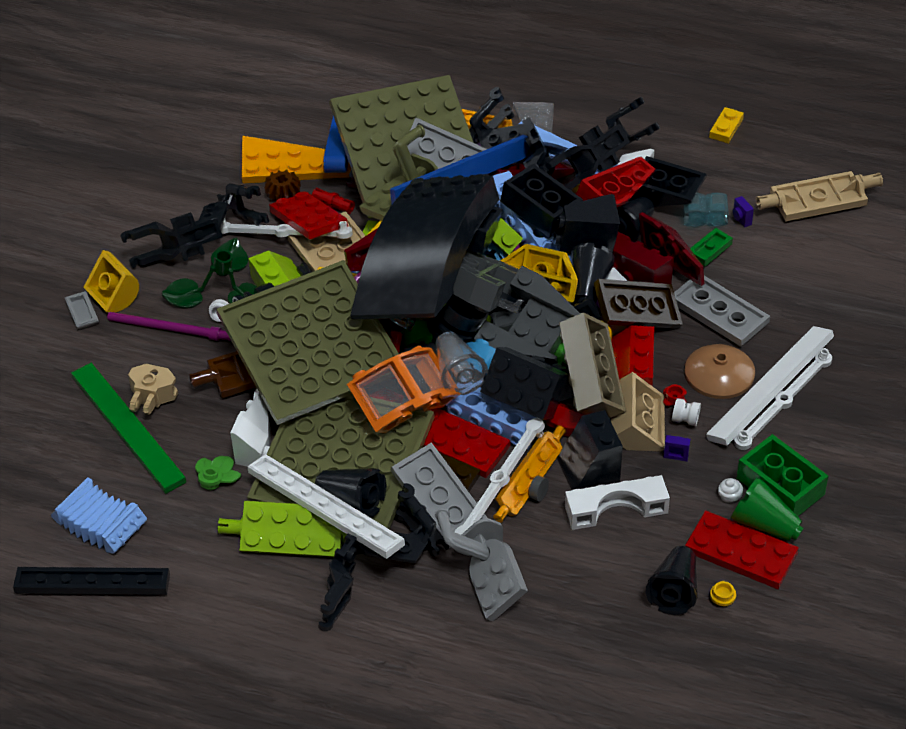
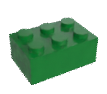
(785, 472)

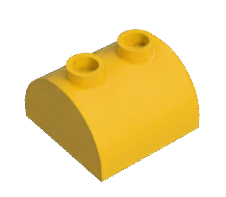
(111, 283)

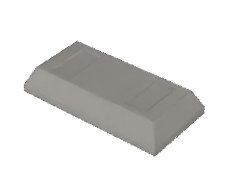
(81, 310)

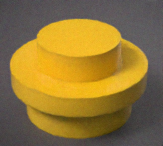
(723, 593)

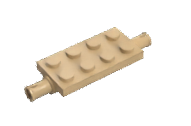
(819, 195)

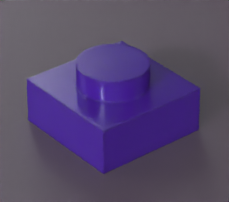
(743, 211)
(677, 448)

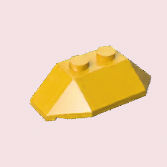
(549, 263)

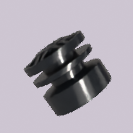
(459, 318)

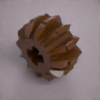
(282, 185)

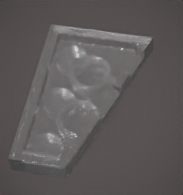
(539, 113)

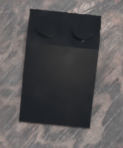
(670, 184)

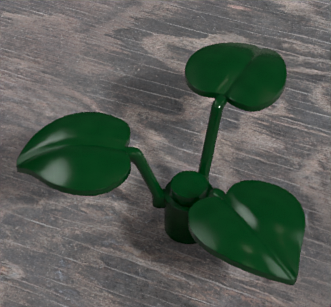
(224, 260)

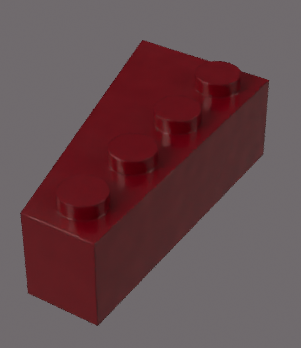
(641, 264)

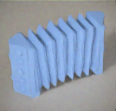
(99, 517)

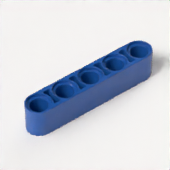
(335, 156)

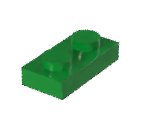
(711, 246)

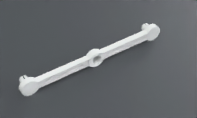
(281, 230)
(534, 429)
(744, 439)

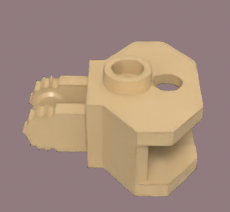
(151, 388)

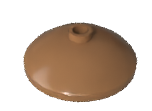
(719, 371)

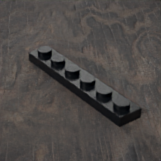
(91, 580)

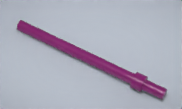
(213, 333)

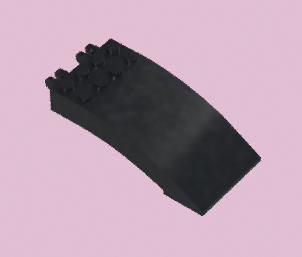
(422, 247)

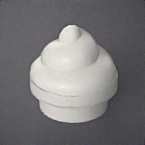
(214, 305)
(730, 490)

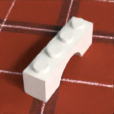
(644, 495)

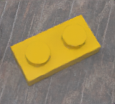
(726, 125)

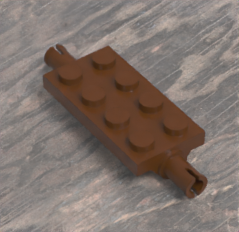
(227, 373)

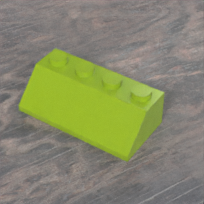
(272, 268)

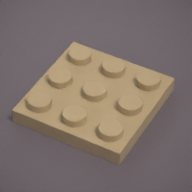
(325, 249)

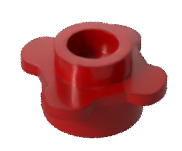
(672, 393)

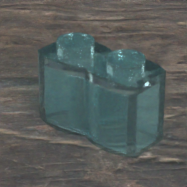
(707, 209)

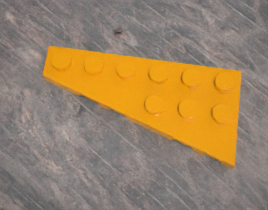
(268, 156)

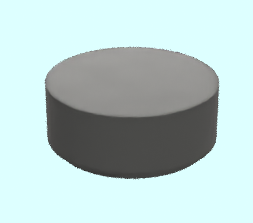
(538, 488)

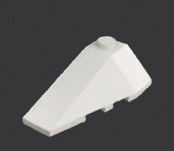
(251, 432)

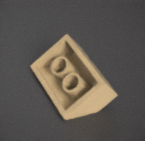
(644, 420)

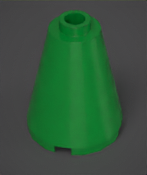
(767, 513)

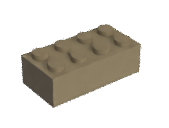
(591, 365)

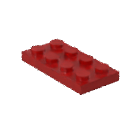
(307, 215)
(466, 441)
(742, 549)

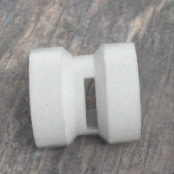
(686, 412)

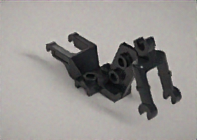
(491, 135)
(600, 147)
(188, 234)
(422, 536)

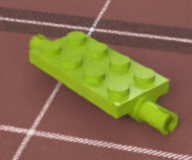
(283, 530)

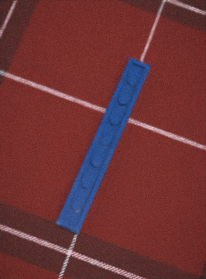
(479, 163)

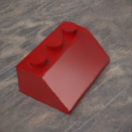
(635, 352)

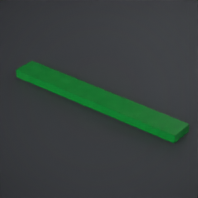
(129, 428)

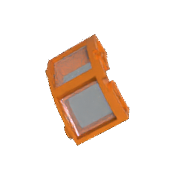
(399, 387)

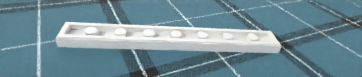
(769, 386)
(326, 506)

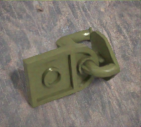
(411, 167)

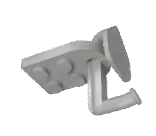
(492, 563)

